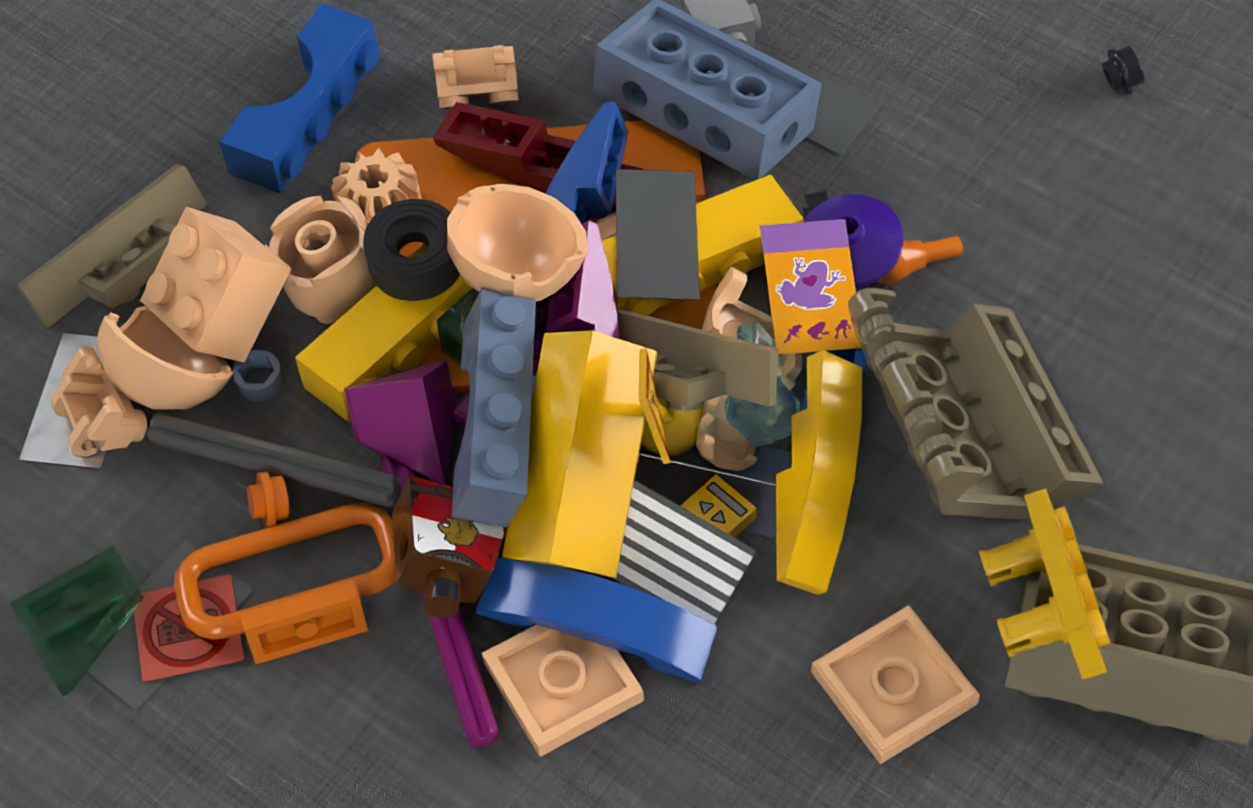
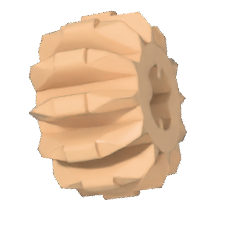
(376, 182)

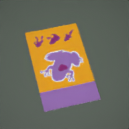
(809, 285)

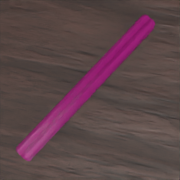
(457, 657)

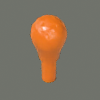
(917, 254)

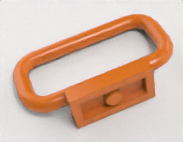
(301, 618)

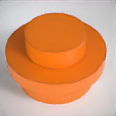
(268, 499)

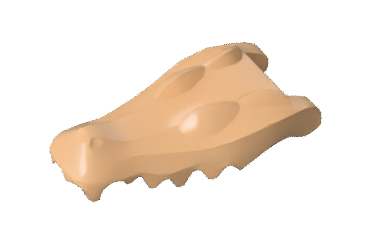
(716, 438)

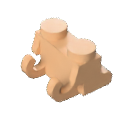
(475, 74)
(95, 407)

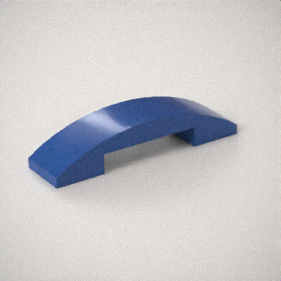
(599, 612)

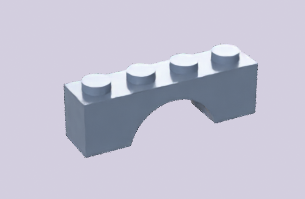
(495, 443)

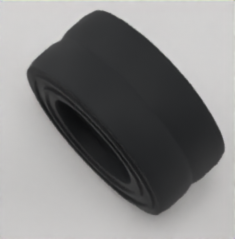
(403, 276)

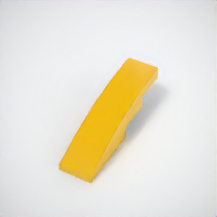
(818, 487)

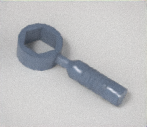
(258, 391)

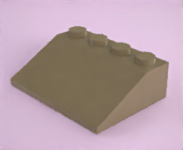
(1174, 649)

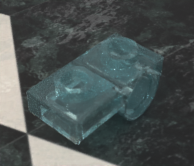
(756, 422)

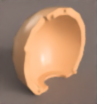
(515, 241)
(156, 365)

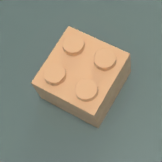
(215, 285)

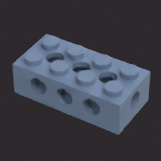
(706, 88)

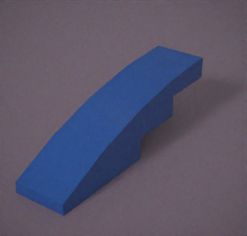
(589, 171)

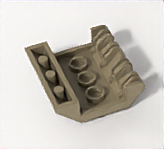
(974, 409)

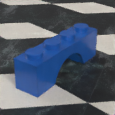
(273, 140)

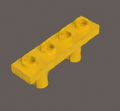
(1067, 616)

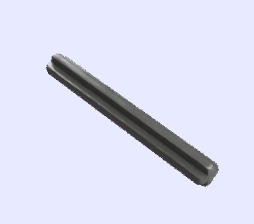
(274, 459)

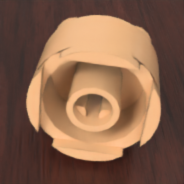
(326, 256)

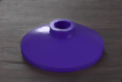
(877, 238)

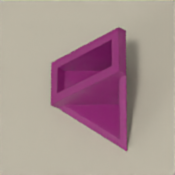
(407, 417)

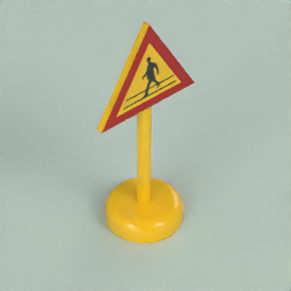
(665, 429)

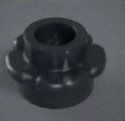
(1123, 69)

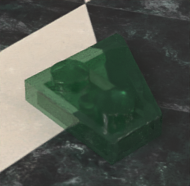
(78, 615)

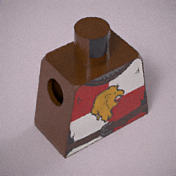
(441, 553)

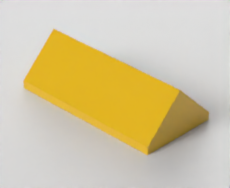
(580, 453)

